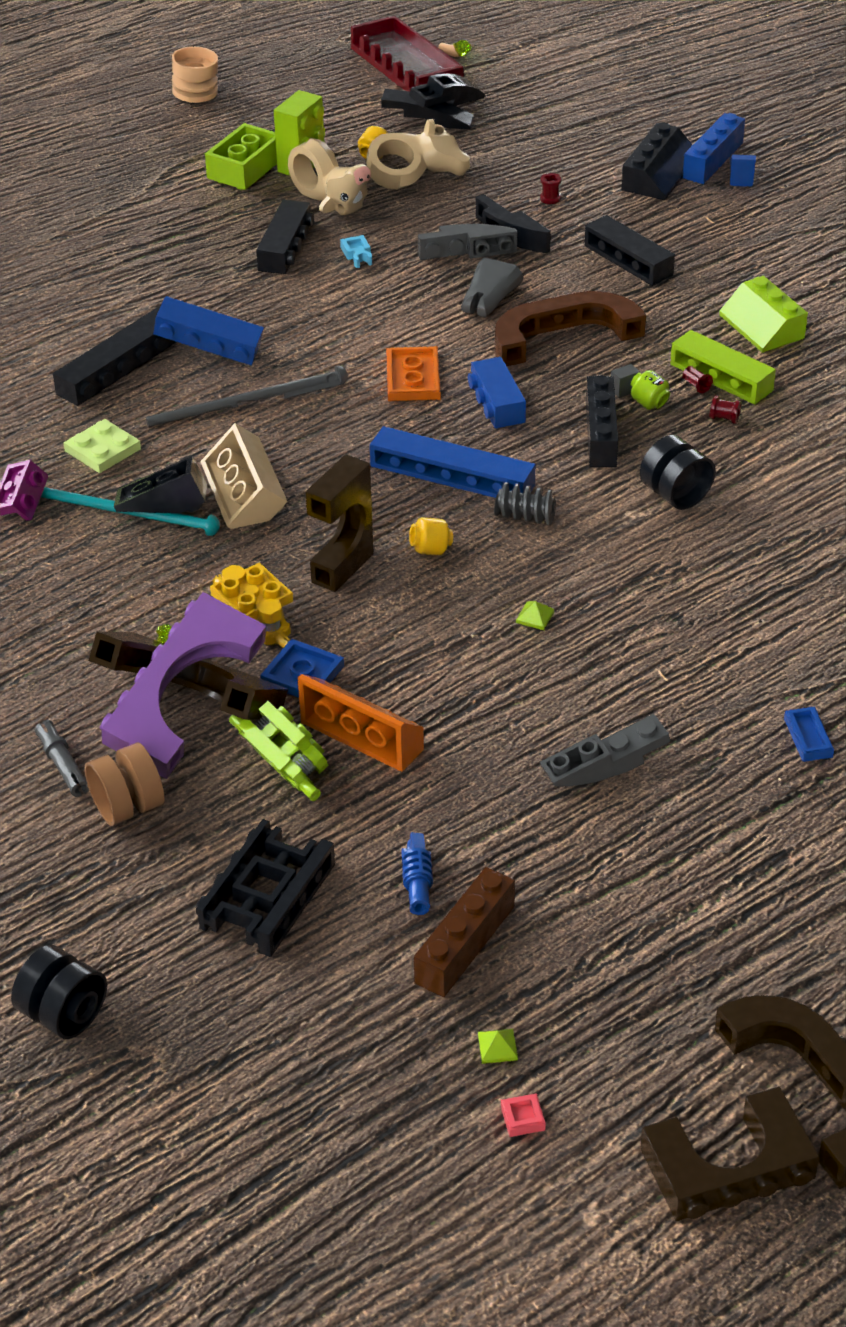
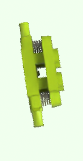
(277, 753)

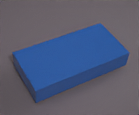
(808, 734)

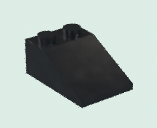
(165, 491)

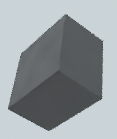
(623, 378)

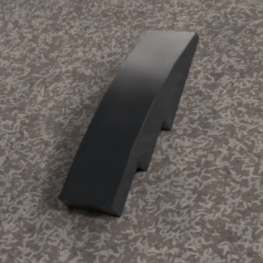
(443, 113)

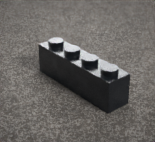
(284, 236)
(629, 250)
(601, 421)

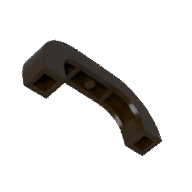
(796, 1026)

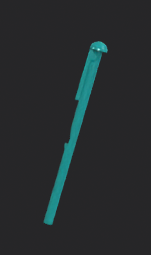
(210, 525)

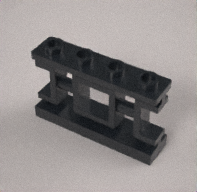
(286, 900)

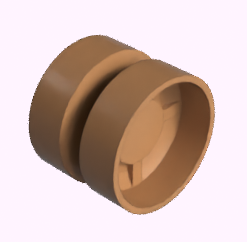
(124, 783)

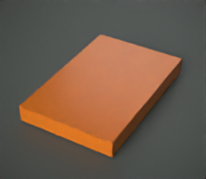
(413, 373)

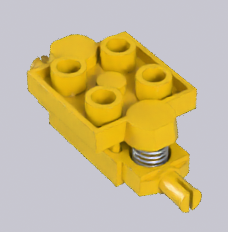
(257, 595)

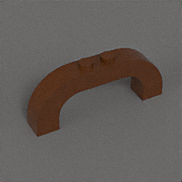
(564, 312)

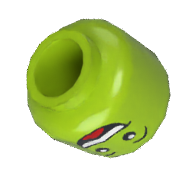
(650, 389)

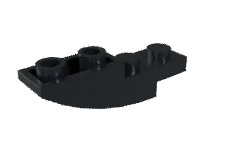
(445, 88)
(530, 233)

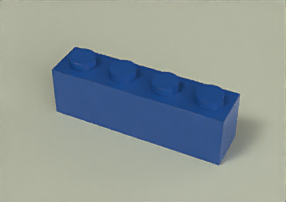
(713, 148)
(208, 330)

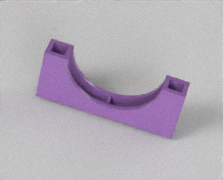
(205, 632)

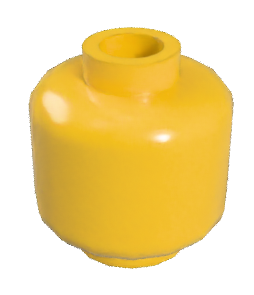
(430, 536)

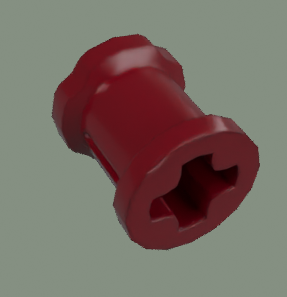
(550, 188)
(725, 409)

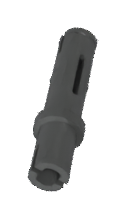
(57, 750)

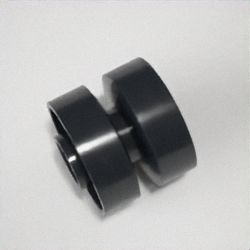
(677, 472)
(59, 991)

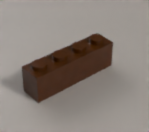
(464, 932)

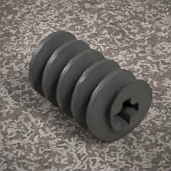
(525, 504)

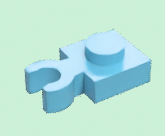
(357, 249)

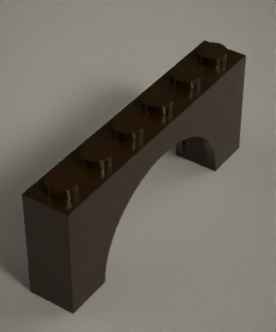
(237, 691)

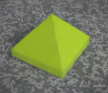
(535, 615)
(497, 1046)

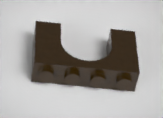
(344, 494)
(697, 1186)

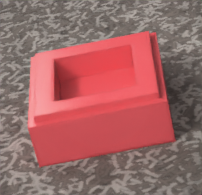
(523, 1115)

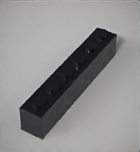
(110, 360)

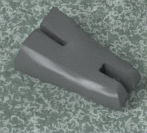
(490, 285)

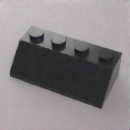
(656, 162)

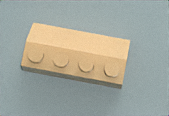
(243, 479)

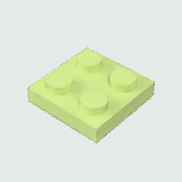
(102, 445)

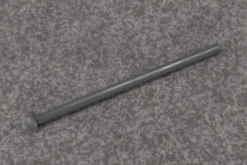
(289, 390)

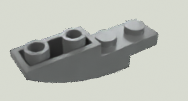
(469, 239)
(601, 759)

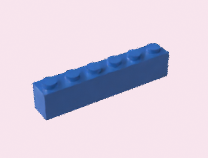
(448, 463)

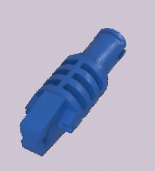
(417, 873)

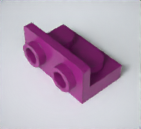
(21, 489)

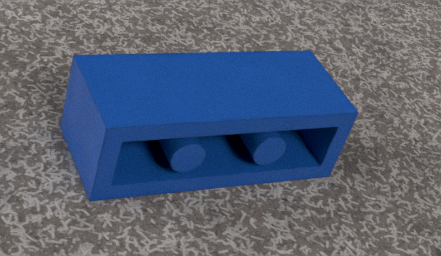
(497, 392)

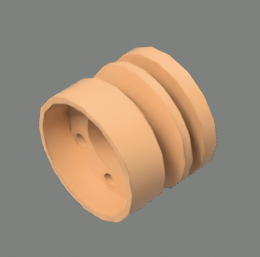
(194, 74)

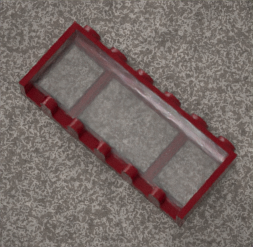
(401, 52)

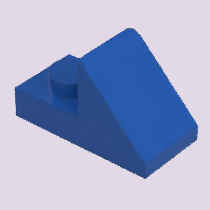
(742, 170)

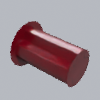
(698, 379)

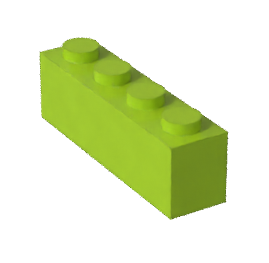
(728, 367)

